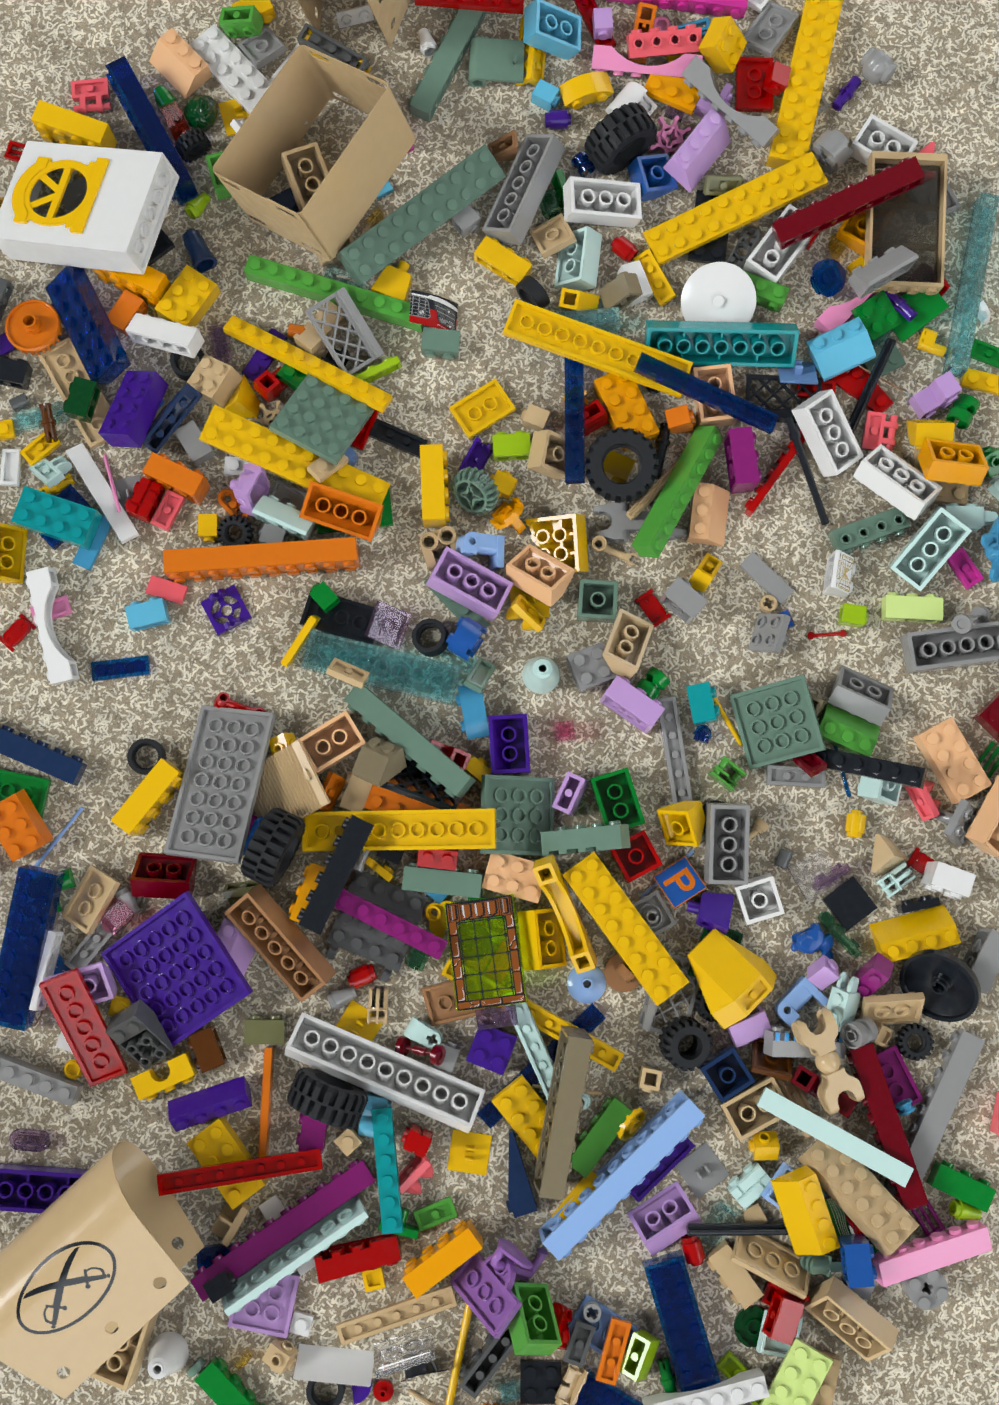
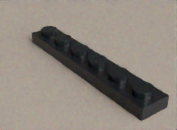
(874, 768)

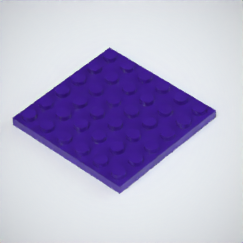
(178, 968)

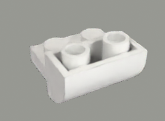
(633, 93)

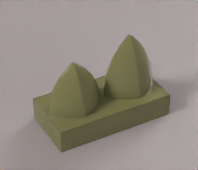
(719, 184)
(235, 891)

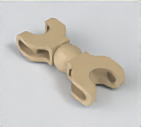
(822, 1045)

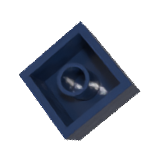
(726, 1073)

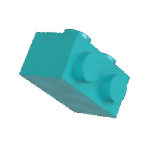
(702, 703)

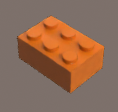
(177, 477)
(21, 826)

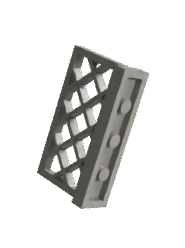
(355, 321)
(649, 1009)

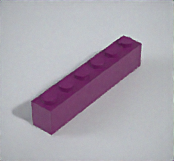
(391, 924)

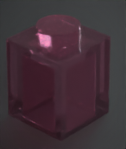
(564, 731)
(116, 918)

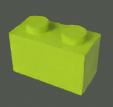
(511, 446)
(639, 1355)

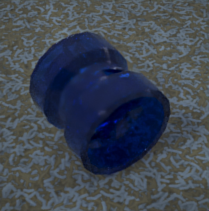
(582, 163)

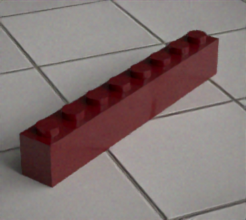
(848, 202)
(886, 1122)

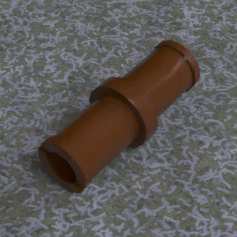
(48, 422)

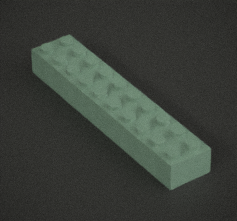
(421, 215)

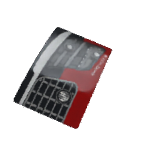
(432, 311)

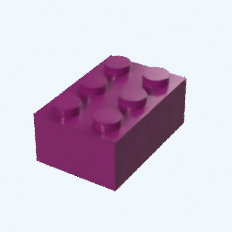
(741, 459)

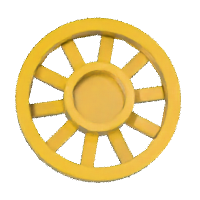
(631, 1124)

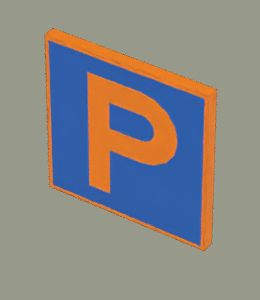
(679, 882)

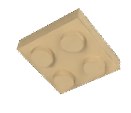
(552, 236)

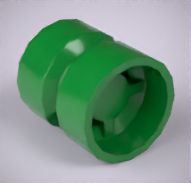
(963, 410)
(653, 683)

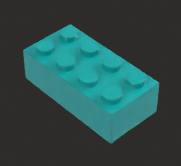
(56, 518)

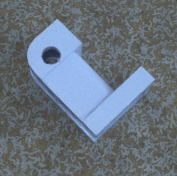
(483, 544)
(796, 998)

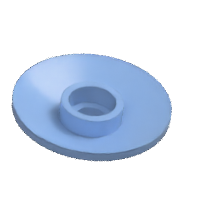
(590, 994)

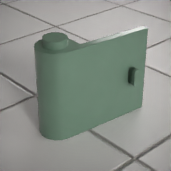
(493, 61)

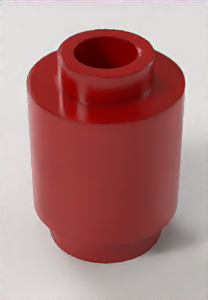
(624, 248)
(362, 976)
(693, 1250)

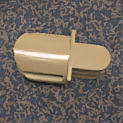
(377, 1007)

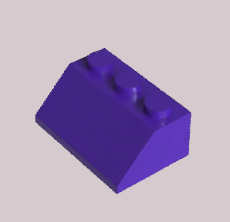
(509, 744)

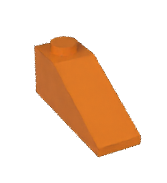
(644, 20)

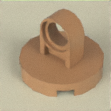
(619, 975)

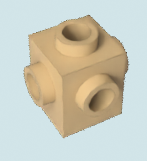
(280, 1355)

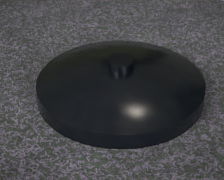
(947, 984)

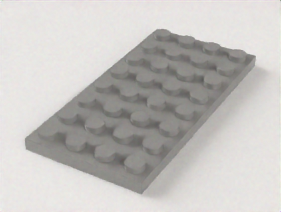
(220, 784)

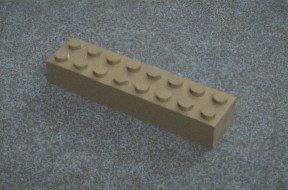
(562, 1112)

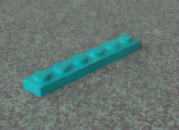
(387, 1170)

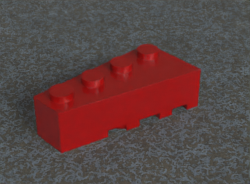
(357, 1256)

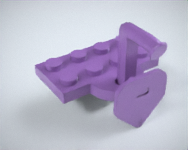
(489, 1281)

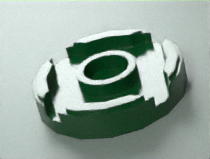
(747, 1321)

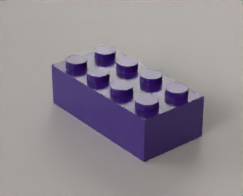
(133, 409)

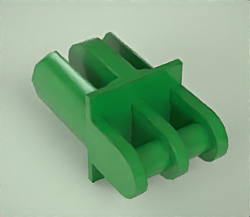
(163, 96)

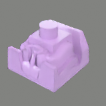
(250, 487)

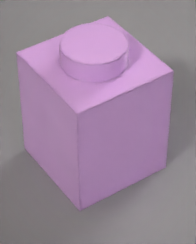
(602, 23)
(823, 972)

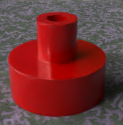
(383, 1390)

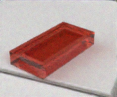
(174, 119)

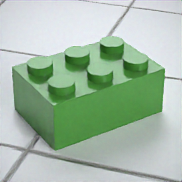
(534, 1325)

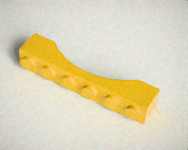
(576, 938)

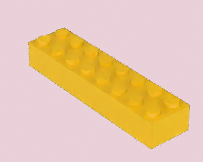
(625, 928)

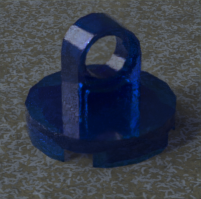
(828, 277)

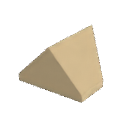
(886, 855)

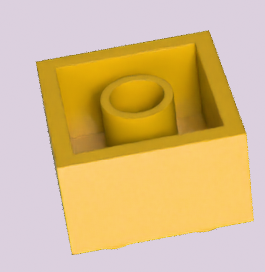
(722, 44)

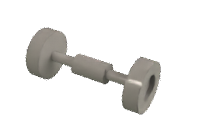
(963, 623)

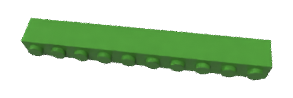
(320, 287)

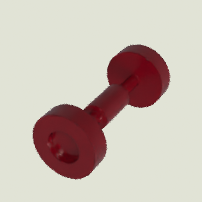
(437, 1053)

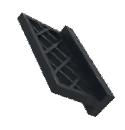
(783, 413)
(419, 795)

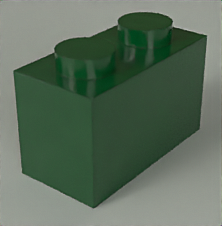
(82, 399)

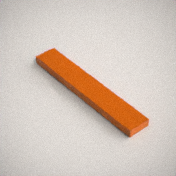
(266, 1101)

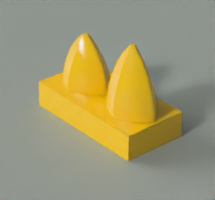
(523, 609)

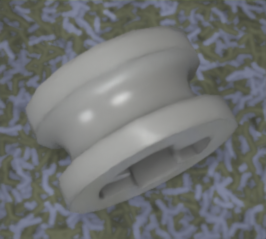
(589, 1317)

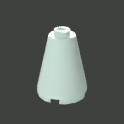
(539, 681)

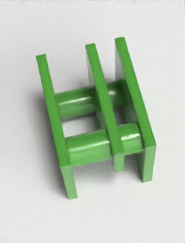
(719, 770)

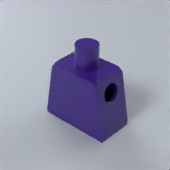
(712, 911)

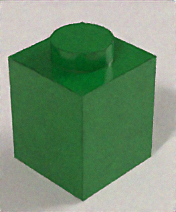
(324, 596)

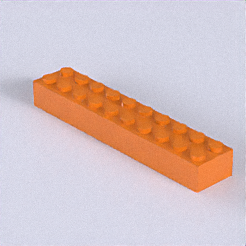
(261, 559)

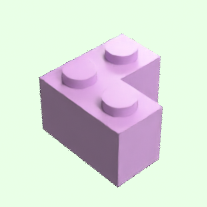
(935, 396)

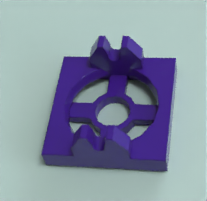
(233, 622)

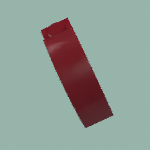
(810, 1082)

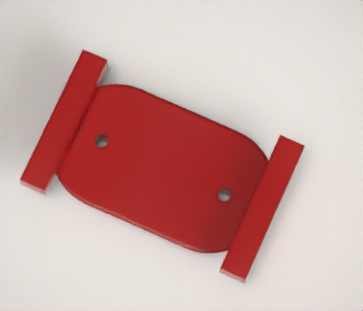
(652, 608)
(16, 632)
(922, 860)

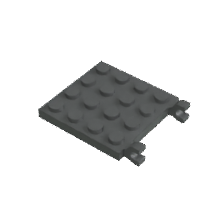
(366, 940)

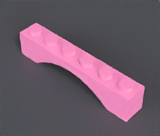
(609, 59)
(839, 314)

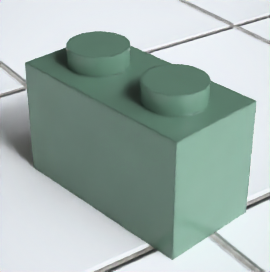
(440, 343)

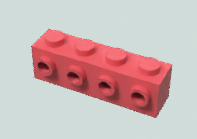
(663, 43)

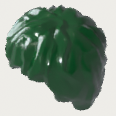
(201, 112)

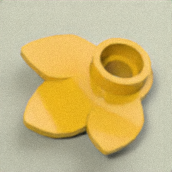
(437, 922)

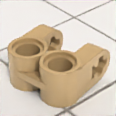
(439, 544)

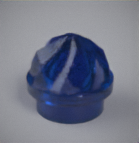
(702, 734)

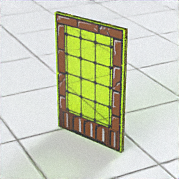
(485, 953)

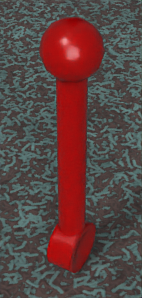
(842, 633)

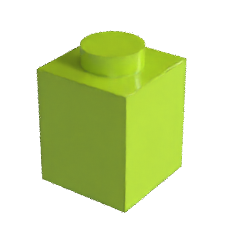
(853, 615)

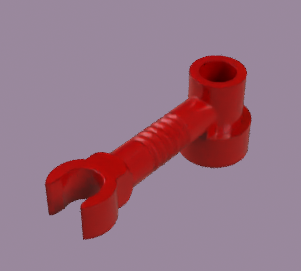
(232, 704)

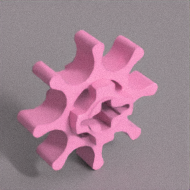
(662, 136)

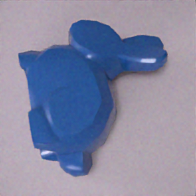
(811, 940)

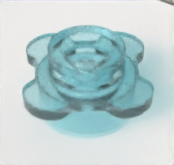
(505, 1397)

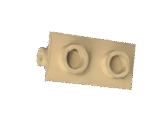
(569, 1394)

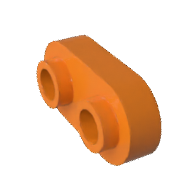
(230, 507)

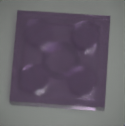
(388, 625)

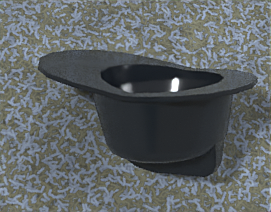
(425, 1368)

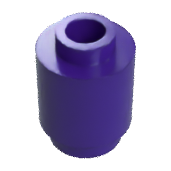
(557, 119)

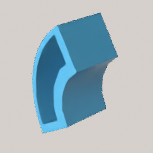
(474, 713)

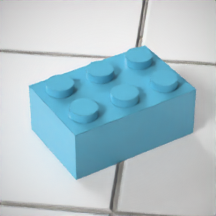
(552, 29)

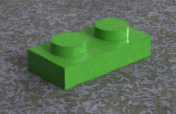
(435, 1213)

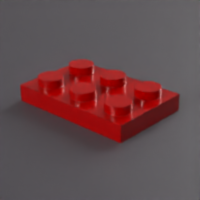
(749, 85)

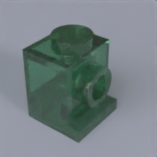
(551, 204)
(416, 959)

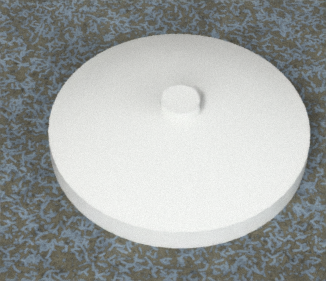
(718, 294)

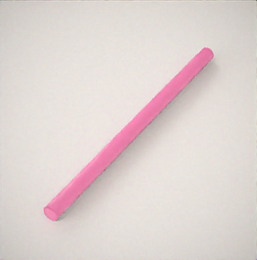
(112, 483)

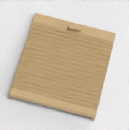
(288, 784)

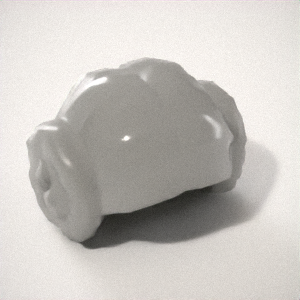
(877, 66)

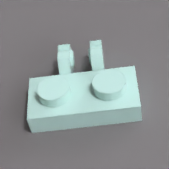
(51, 471)

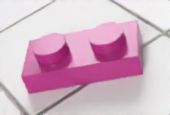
(964, 568)

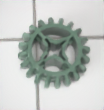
(476, 495)

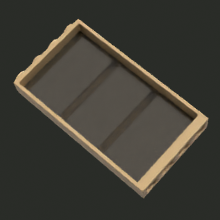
(911, 220)

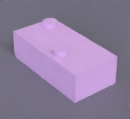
(469, 584)

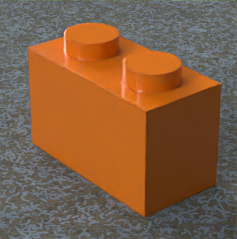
(125, 309)

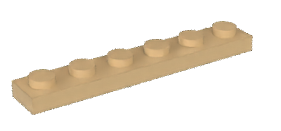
(396, 1314)

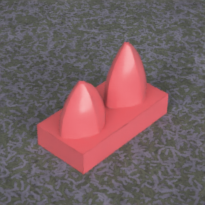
(925, 805)
(409, 1175)

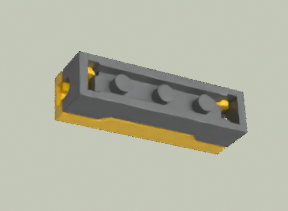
(331, 47)

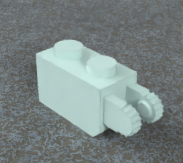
(971, 515)
(844, 1000)

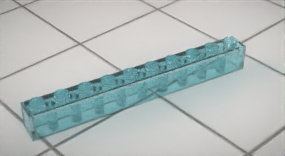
(971, 284)

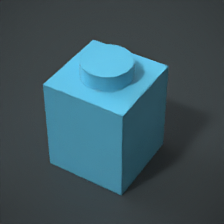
(545, 95)

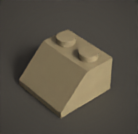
(379, 761)

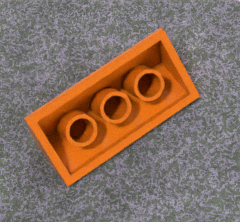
(341, 511)

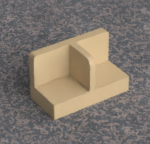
(229, 1222)

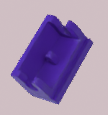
(477, 455)

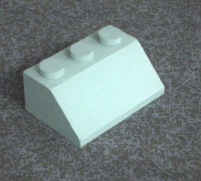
(579, 261)
(285, 516)

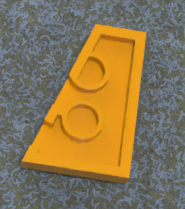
(672, 92)

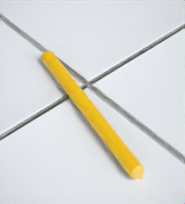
(729, 724)

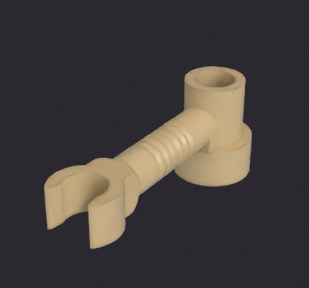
(613, 551)

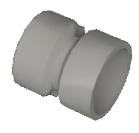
(859, 1032)

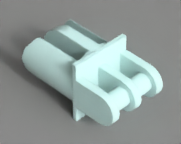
(895, 880)

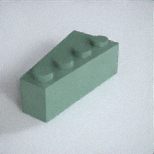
(585, 839)

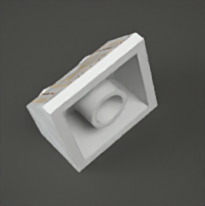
(838, 574)

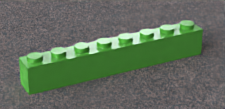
(677, 491)

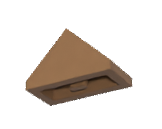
(505, 147)

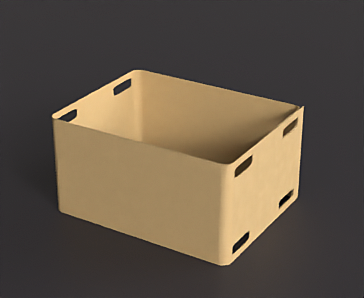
(279, 121)

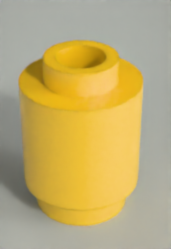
(855, 824)

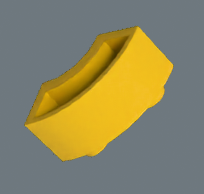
(586, 89)

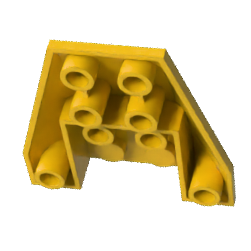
(730, 977)

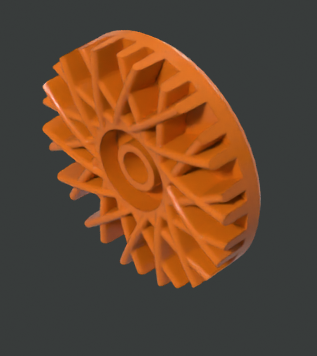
(33, 326)

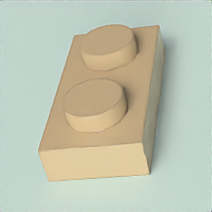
(322, 469)
(348, 673)

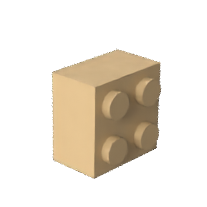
(214, 380)
(547, 454)

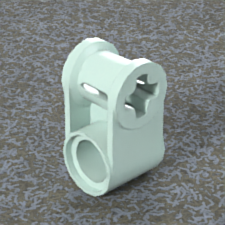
(419, 1032)

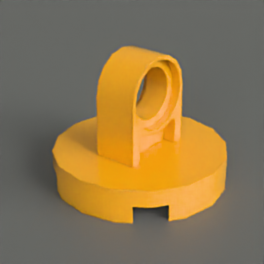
(508, 514)

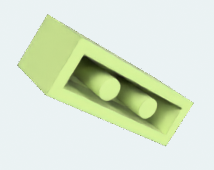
(912, 608)

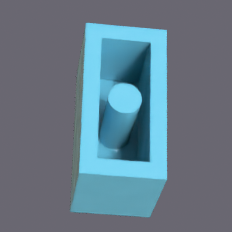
(147, 614)

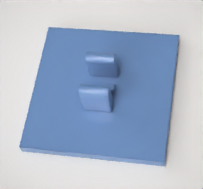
(801, 373)

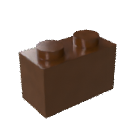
(207, 1049)

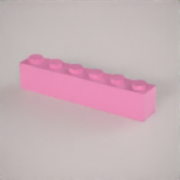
(932, 1252)

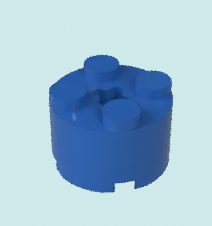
(466, 638)

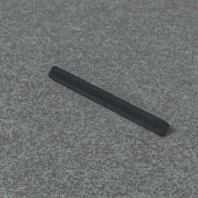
(871, 383)
(735, 1229)

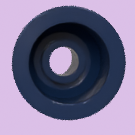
(198, 251)

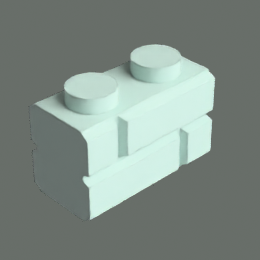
(749, 1184)

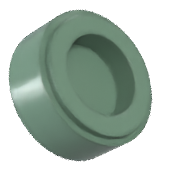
(195, 1367)

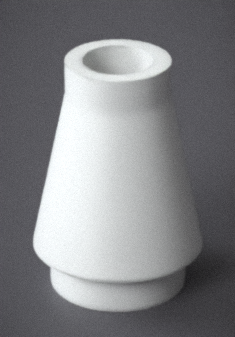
(427, 43)

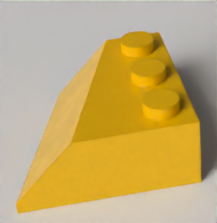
(562, 538)

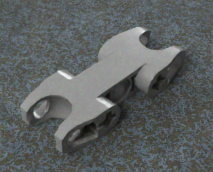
(622, 526)

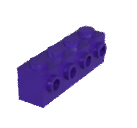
(209, 1103)

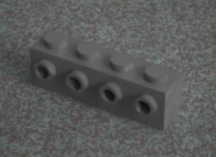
(485, 1363)

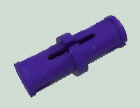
(846, 93)
(901, 306)

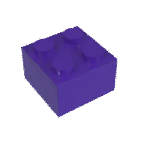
(492, 1049)

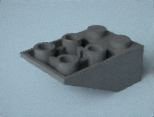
(140, 1034)

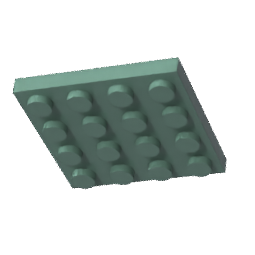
(321, 419)
(777, 722)
(521, 812)

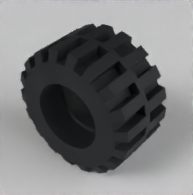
(696, 1053)

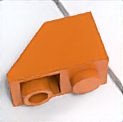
(680, 419)

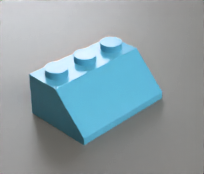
(841, 349)

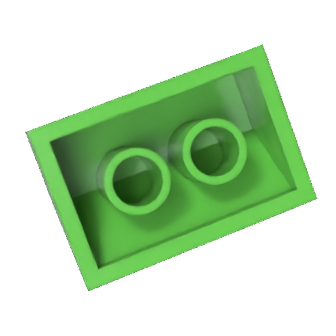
(848, 731)

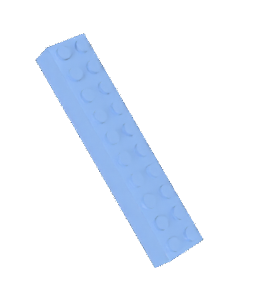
(621, 1174)

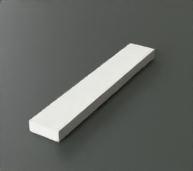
(101, 493)

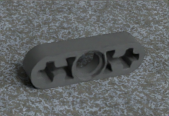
(740, 244)

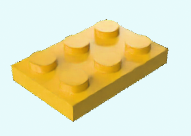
(482, 409)

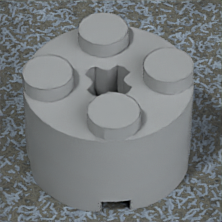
(831, 150)
(931, 1295)

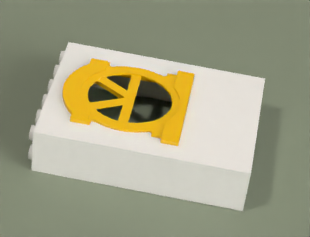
(112, 224)

